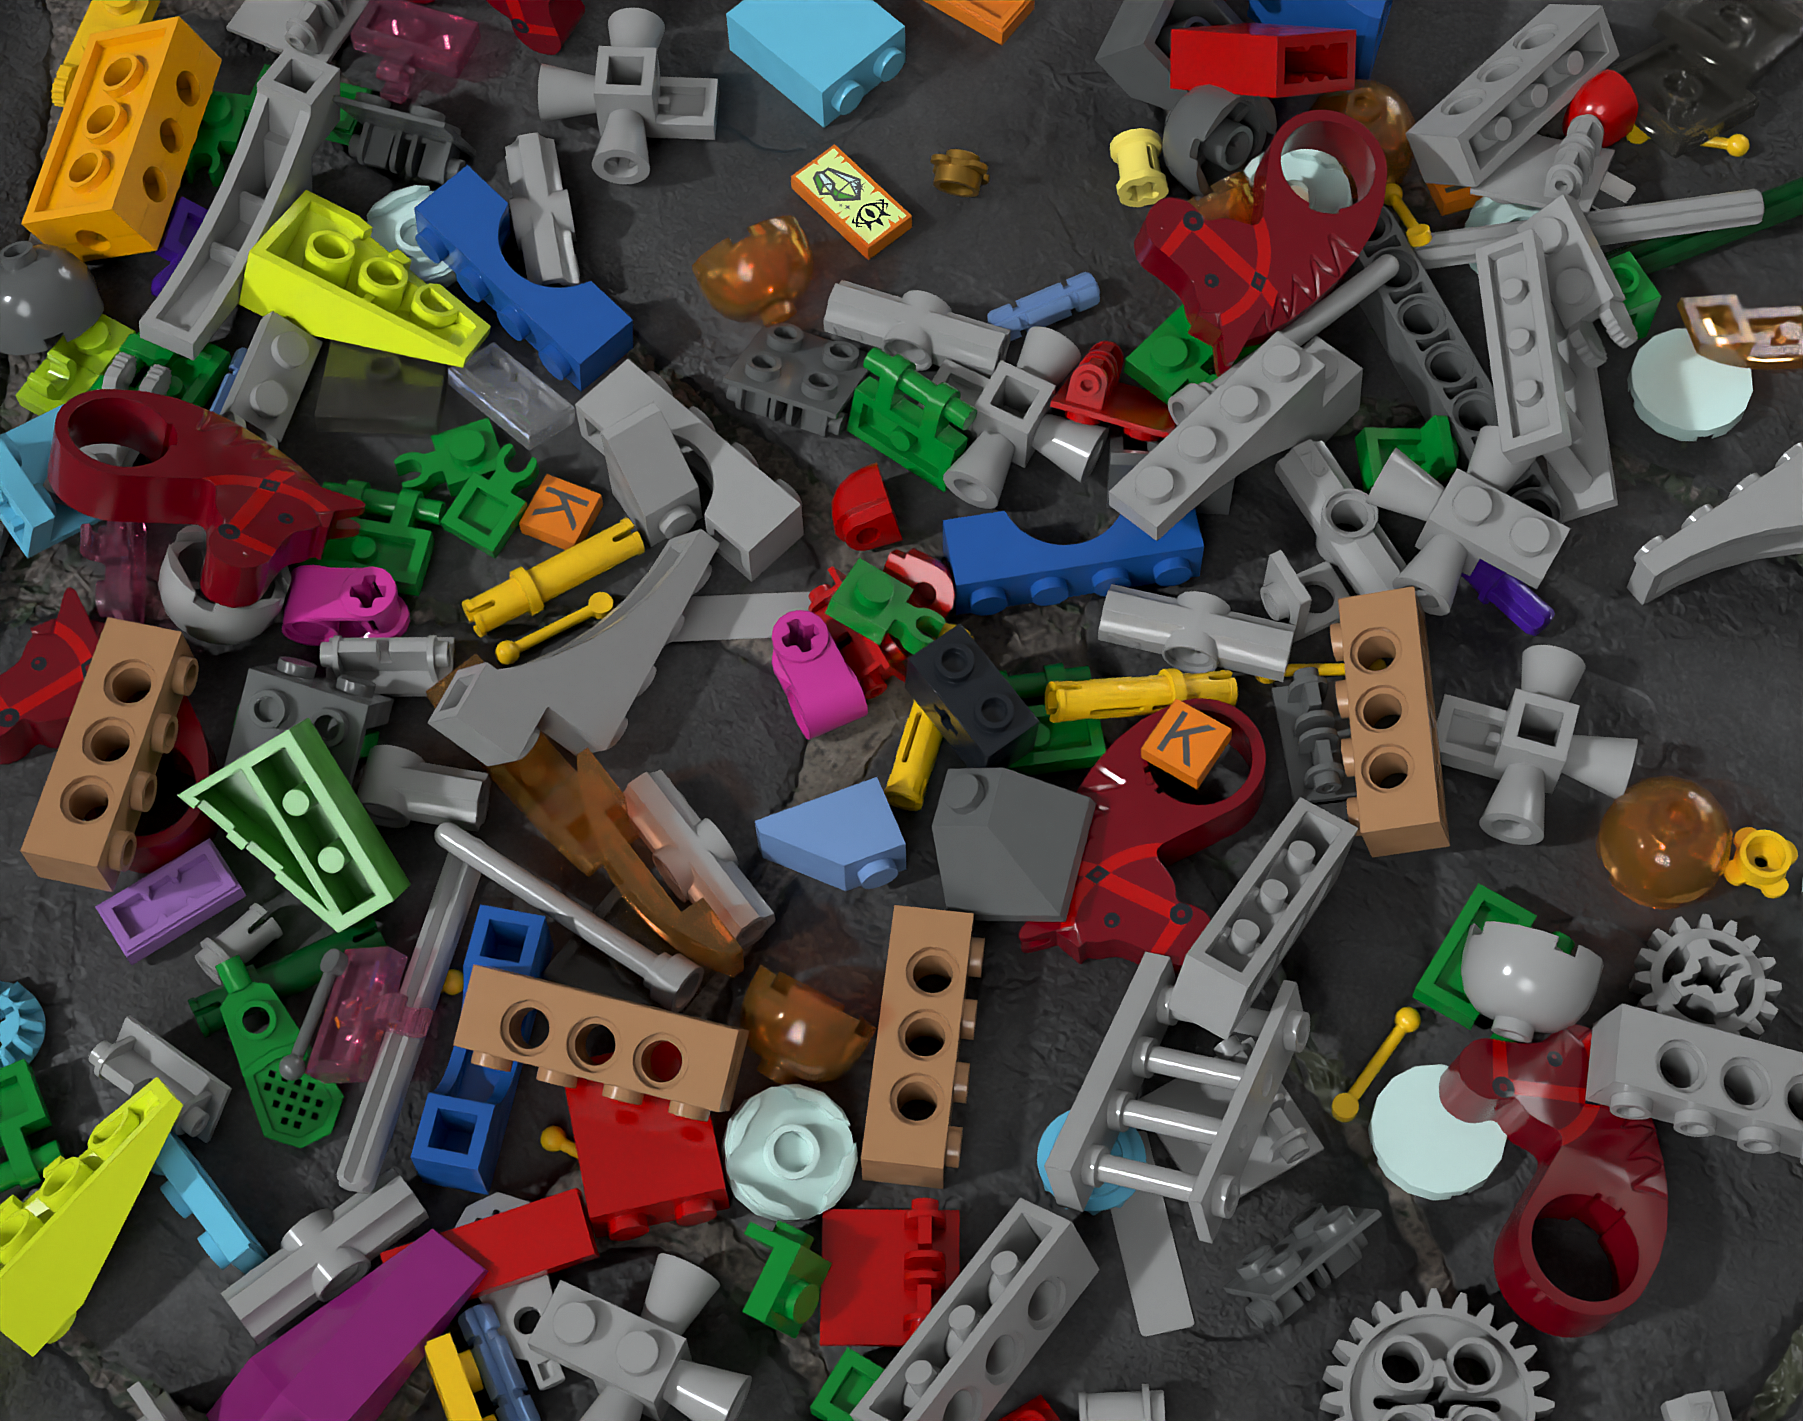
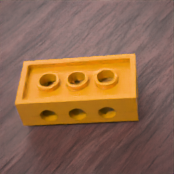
(123, 140)

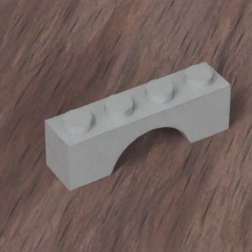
(747, 510)

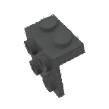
(289, 692)

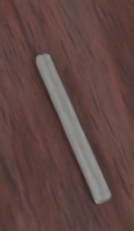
(1611, 225)
(398, 1053)

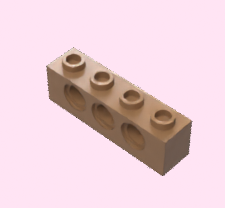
(126, 661)
(1415, 811)
(919, 946)
(501, 999)

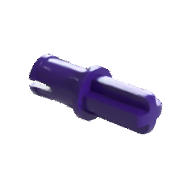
(1510, 597)

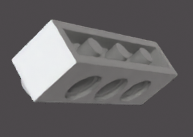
(1512, 95)
(1261, 918)
(1627, 1077)
(986, 1323)

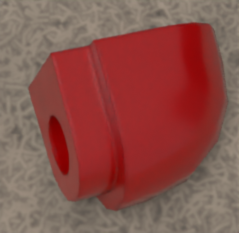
(1610, 100)
(864, 511)
(928, 577)

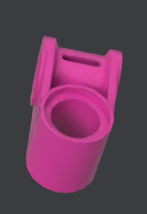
(342, 603)
(818, 681)

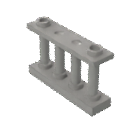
(1540, 385)
(1133, 1053)

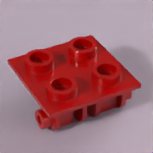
(1096, 395)
(885, 1271)

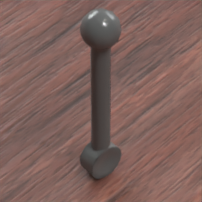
(333, 965)

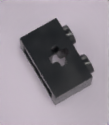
(970, 701)

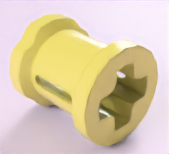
(1139, 168)

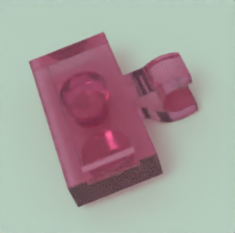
(413, 38)
(123, 552)
(359, 1012)

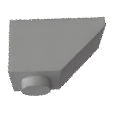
(651, 475)

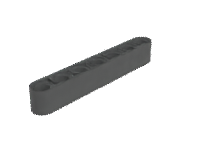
(1437, 354)

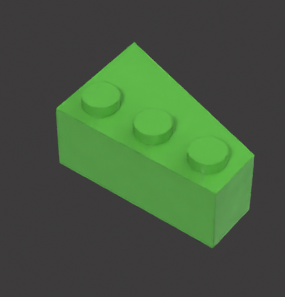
(305, 825)

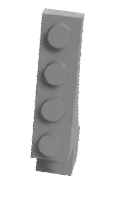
(263, 180)
(1259, 410)
(1755, 523)
(587, 684)

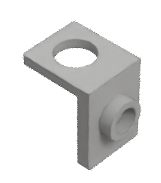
(1289, 601)

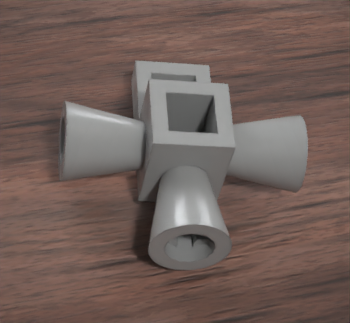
(630, 97)
(1018, 419)
(1467, 522)
(1531, 745)
(641, 1360)

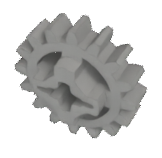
(1715, 962)

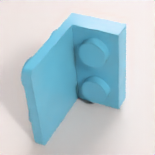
(24, 501)

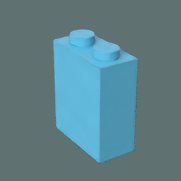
(819, 50)

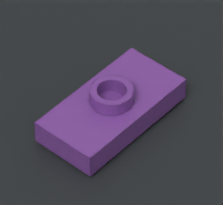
(170, 901)

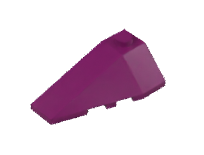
(359, 1345)

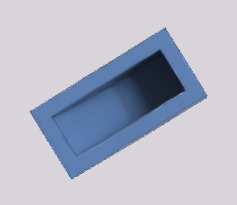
(837, 838)

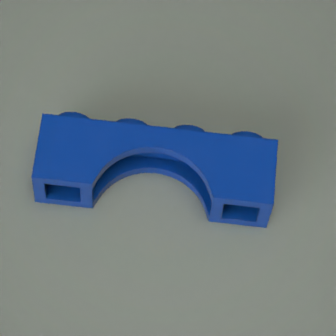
(570, 327)
(1004, 567)
(472, 1103)

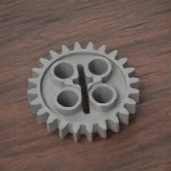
(1431, 1341)

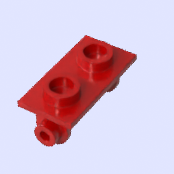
(867, 659)

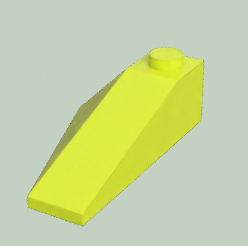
(346, 287)
(68, 1226)

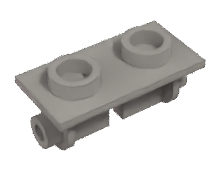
(394, 664)
(144, 1055)

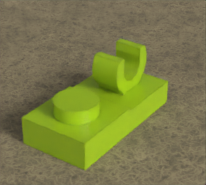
(73, 366)

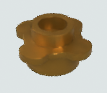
(959, 173)

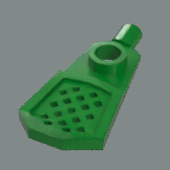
(264, 1051)

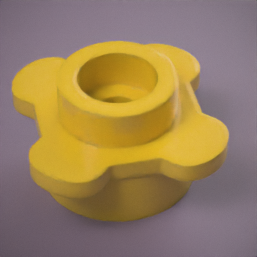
(1766, 845)

